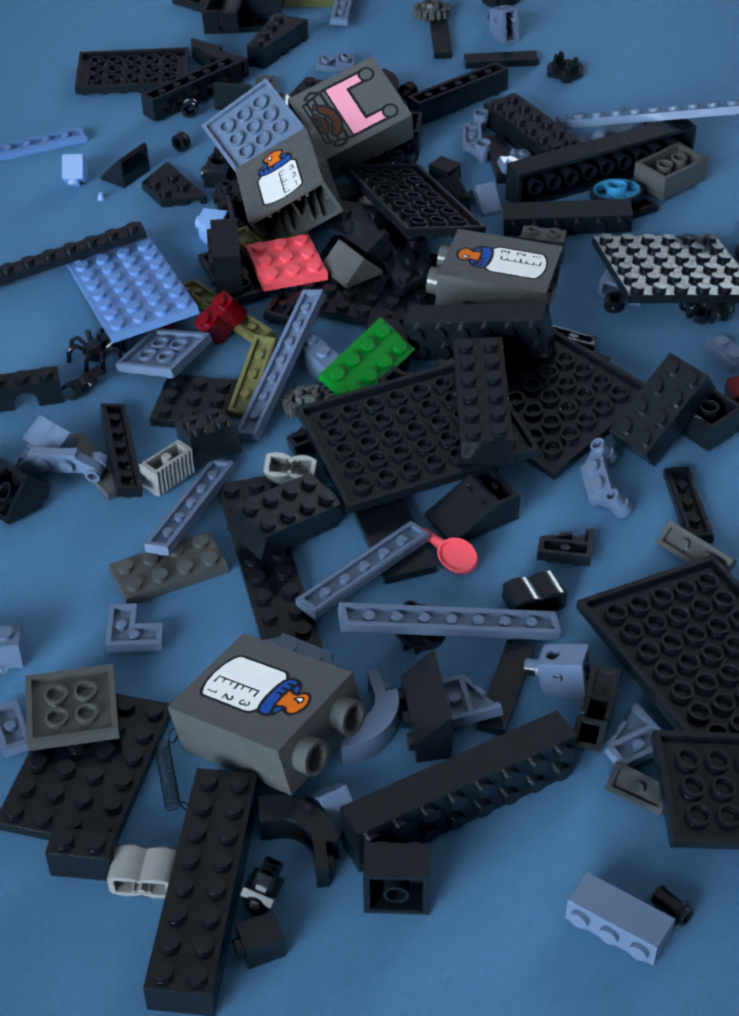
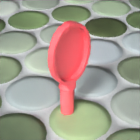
(454, 553)

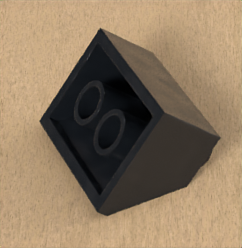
(426, 711)

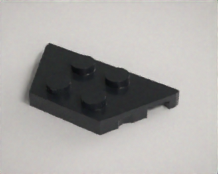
(171, 188)

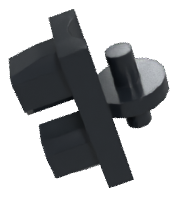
(263, 886)

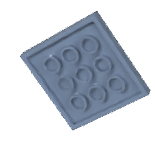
(252, 124)

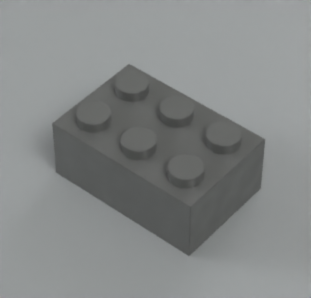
(670, 170)

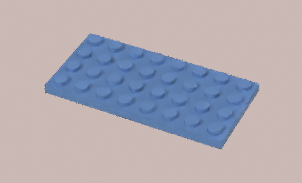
(132, 289)

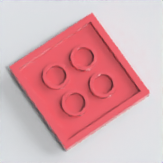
(286, 262)

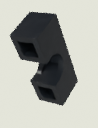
(40, 382)

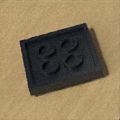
(190, 396)

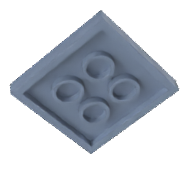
(163, 352)

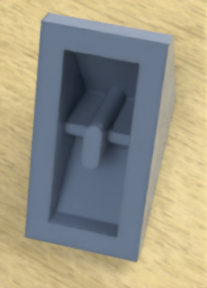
(486, 199)
(329, 800)

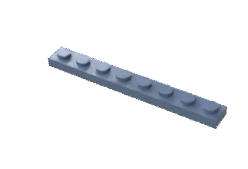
(280, 364)
(448, 621)

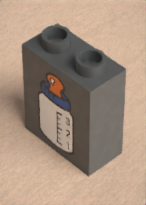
(288, 188)
(494, 270)
(268, 712)

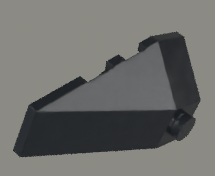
(20, 491)

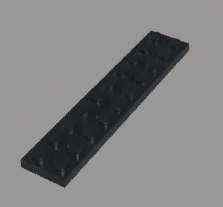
(270, 582)

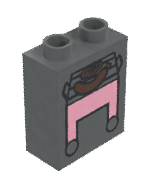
(354, 115)

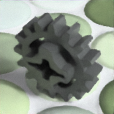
(431, 10)
(304, 395)

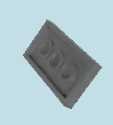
(155, 575)

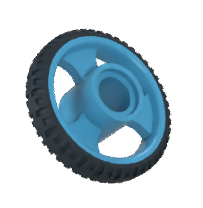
(617, 189)

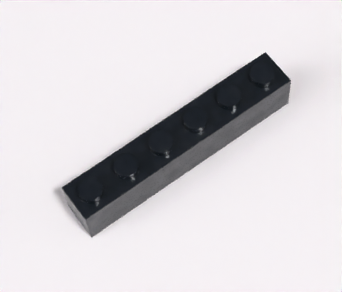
(459, 91)
(573, 216)

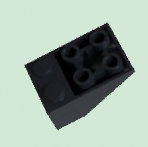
(475, 506)

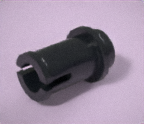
(672, 905)

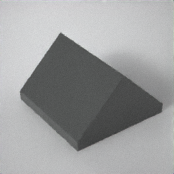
(349, 265)

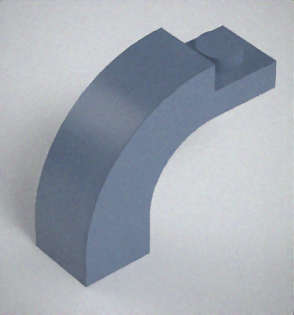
(378, 726)

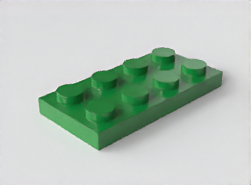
(366, 359)

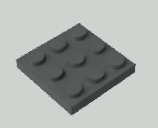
(71, 707)

